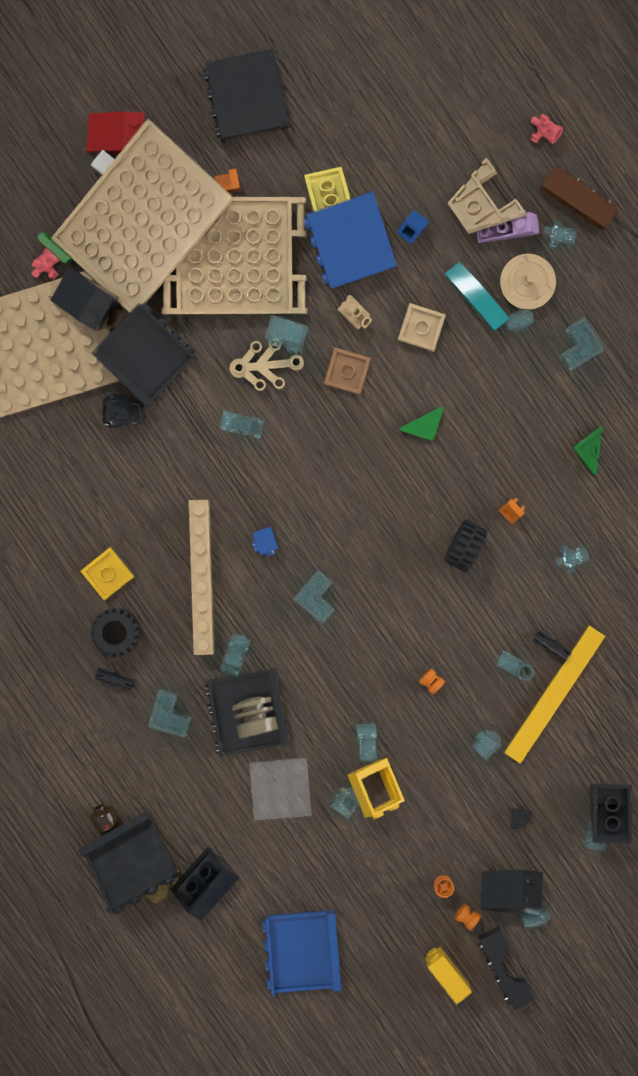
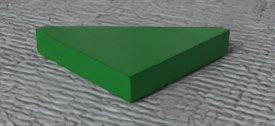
(425, 426)
(589, 450)

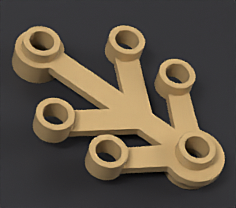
(263, 365)

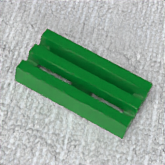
(46, 240)

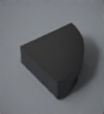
(519, 818)

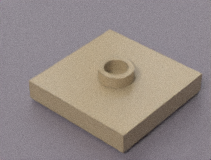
(421, 327)

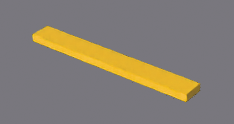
(554, 694)

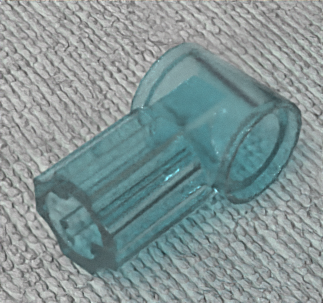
(513, 665)
(367, 740)

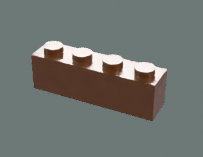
(579, 198)

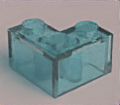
(287, 333)
(586, 345)
(310, 597)
(163, 715)

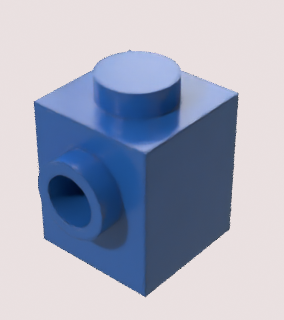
(412, 227)
(265, 542)

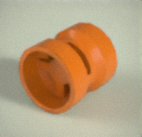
(431, 678)
(443, 886)
(467, 916)

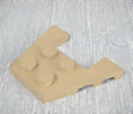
(475, 207)

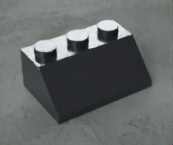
(204, 884)

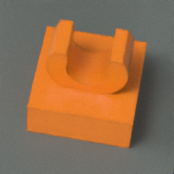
(512, 511)

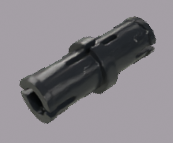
(552, 646)
(114, 679)

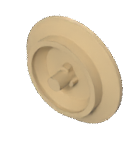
(528, 281)

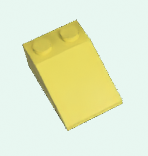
(326, 188)

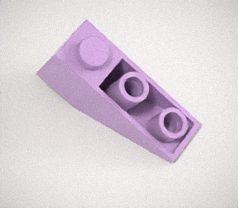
(511, 229)

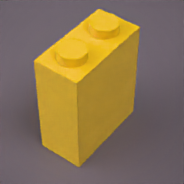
(448, 974)

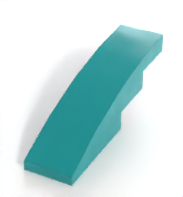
(477, 296)

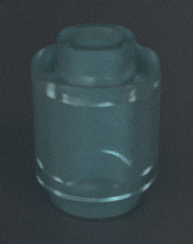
(519, 320)
(536, 921)

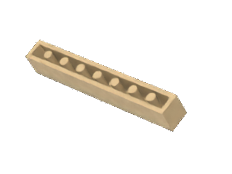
(201, 577)

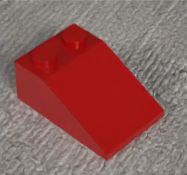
(112, 130)

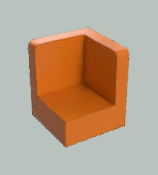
(229, 181)

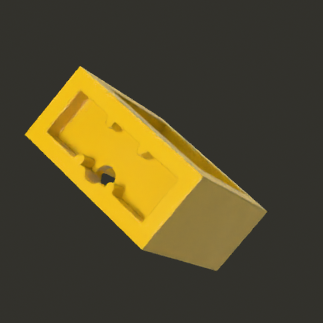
(389, 781)

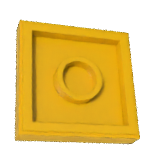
(107, 573)

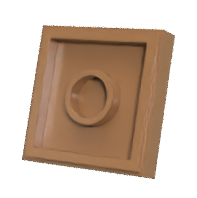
(347, 371)

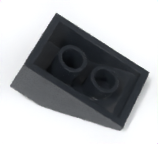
(84, 299)
(611, 813)
(512, 891)

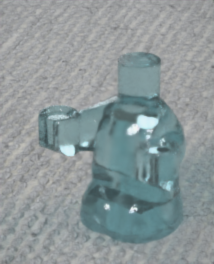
(560, 234)
(572, 557)

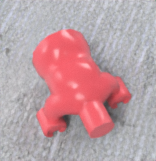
(546, 129)
(45, 263)

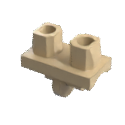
(355, 313)

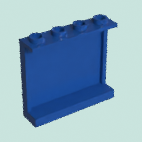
(350, 240)
(302, 951)

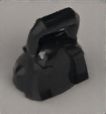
(118, 411)

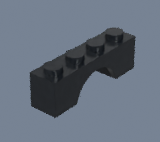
(516, 989)

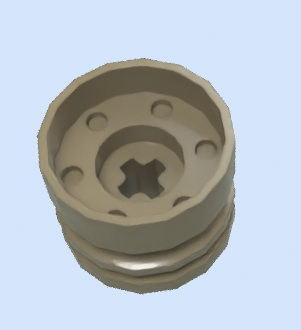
(254, 717)

